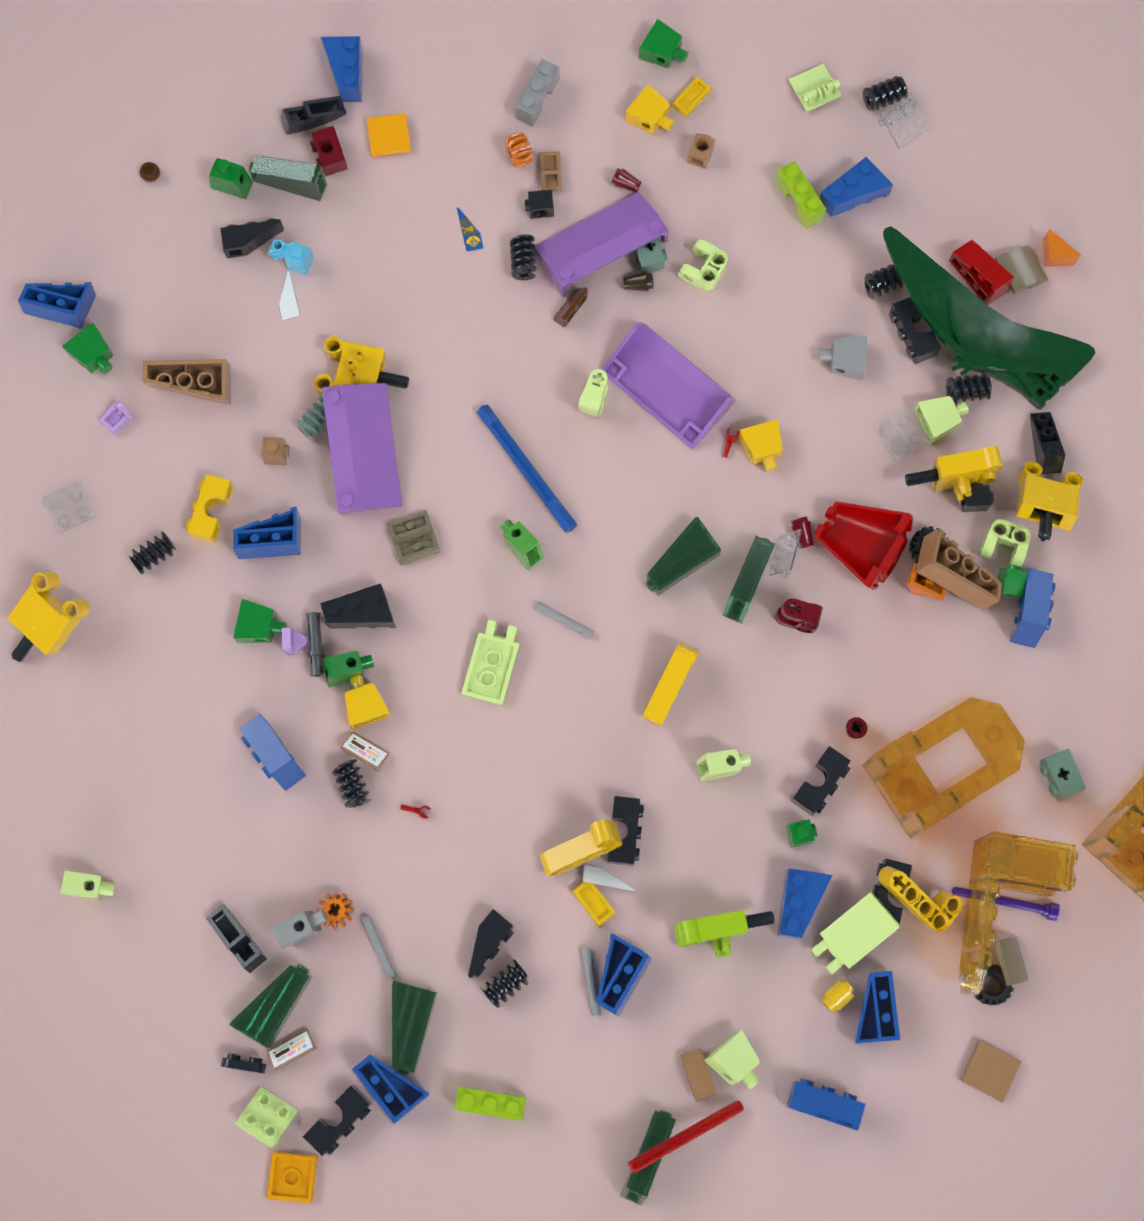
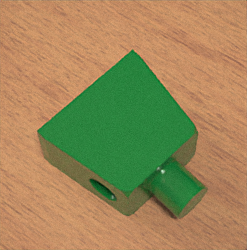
(662, 46)
(227, 177)
(90, 350)
(256, 623)
(337, 668)

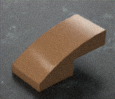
(551, 171)
(698, 1074)

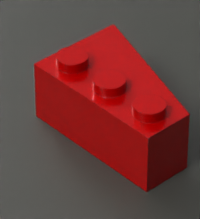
(981, 272)

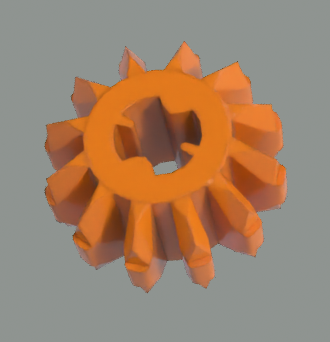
(519, 149)
(343, 911)

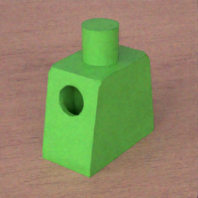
(522, 543)

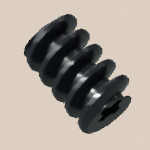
(885, 92)
(521, 257)
(882, 280)
(969, 387)
(152, 552)
(351, 784)
(506, 984)

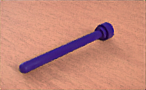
(1049, 910)

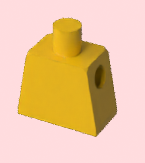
(649, 111)
(763, 443)
(364, 703)

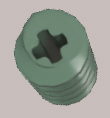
(313, 420)

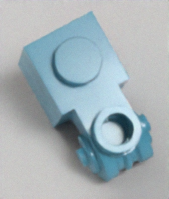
(296, 256)

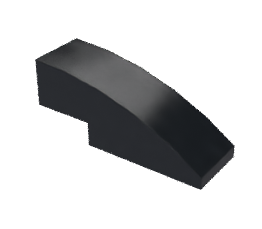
(312, 114)
(236, 938)

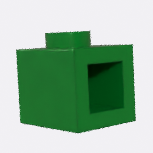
(1012, 580)
(801, 833)

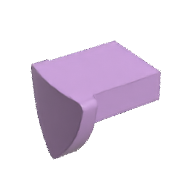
(116, 417)
(293, 641)

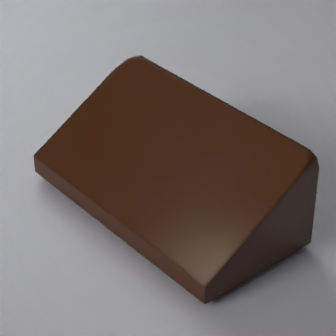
(571, 306)

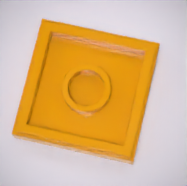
(388, 135)
(292, 1177)

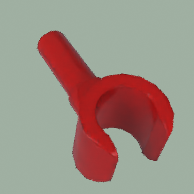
(730, 440)
(415, 810)

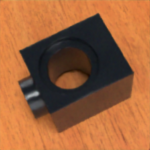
(540, 204)

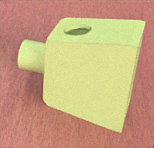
(940, 416)
(721, 764)
(76, 885)
(735, 1060)

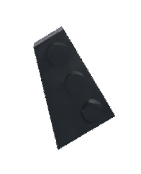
(359, 609)

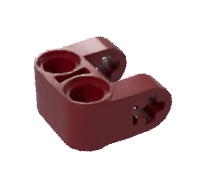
(802, 617)

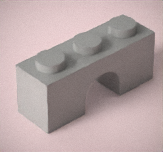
(542, 82)

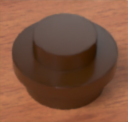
(149, 172)

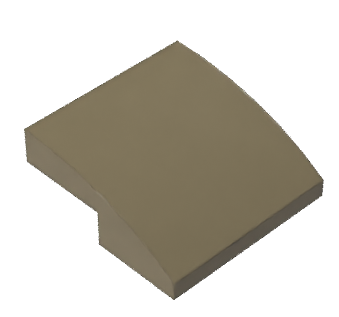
(1024, 267)
(413, 537)
(1011, 961)

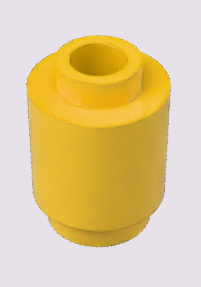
(838, 996)

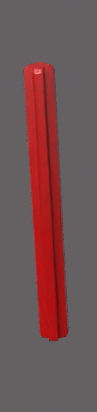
(685, 1136)

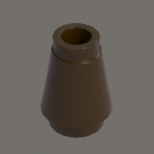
(639, 282)

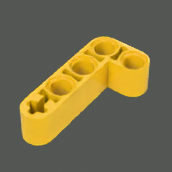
(670, 683)
(598, 841)
(930, 909)

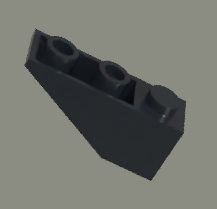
(245, 238)
(1047, 443)
(489, 936)

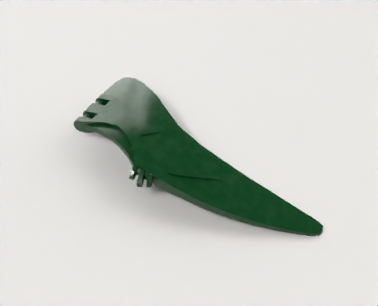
(982, 336)

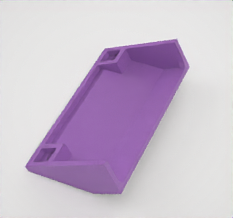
(600, 240)
(667, 385)
(362, 447)

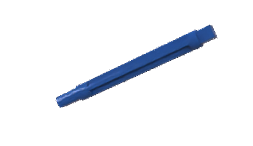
(527, 469)

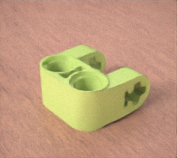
(710, 269)
(594, 397)
(1008, 540)

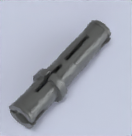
(315, 646)

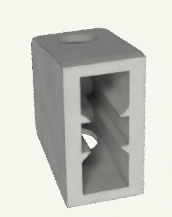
(847, 356)
(299, 928)

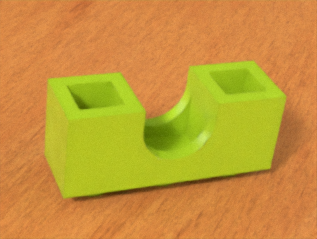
(808, 204)
(490, 1103)

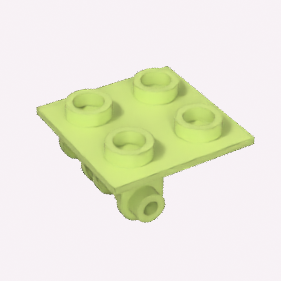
(815, 87)
(266, 1117)

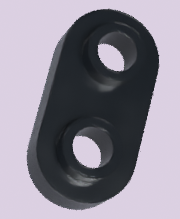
(234, 1062)

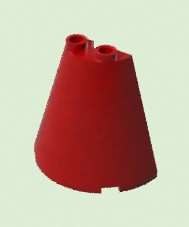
(865, 539)

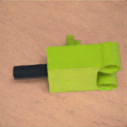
(719, 929)

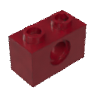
(326, 140)

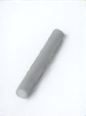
(564, 620)
(389, 971)
(590, 979)

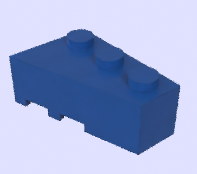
(346, 64)
(1034, 608)
(879, 1010)

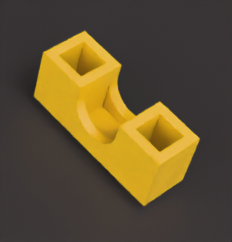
(212, 491)

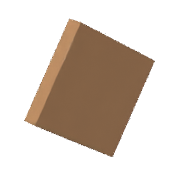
(990, 1071)

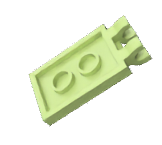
(491, 665)
(856, 932)

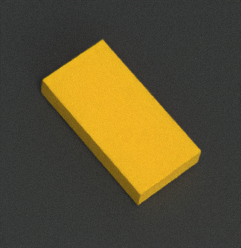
(691, 97)
(594, 902)

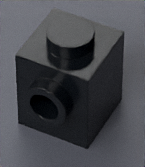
(979, 500)

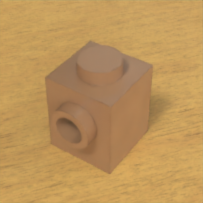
(274, 451)

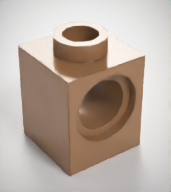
(698, 157)

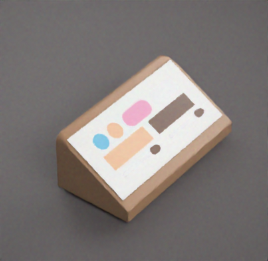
(365, 751)
(291, 1049)

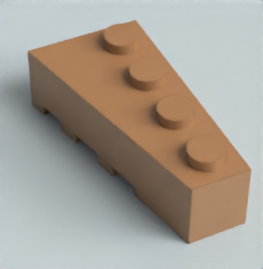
(196, 378)
(953, 570)

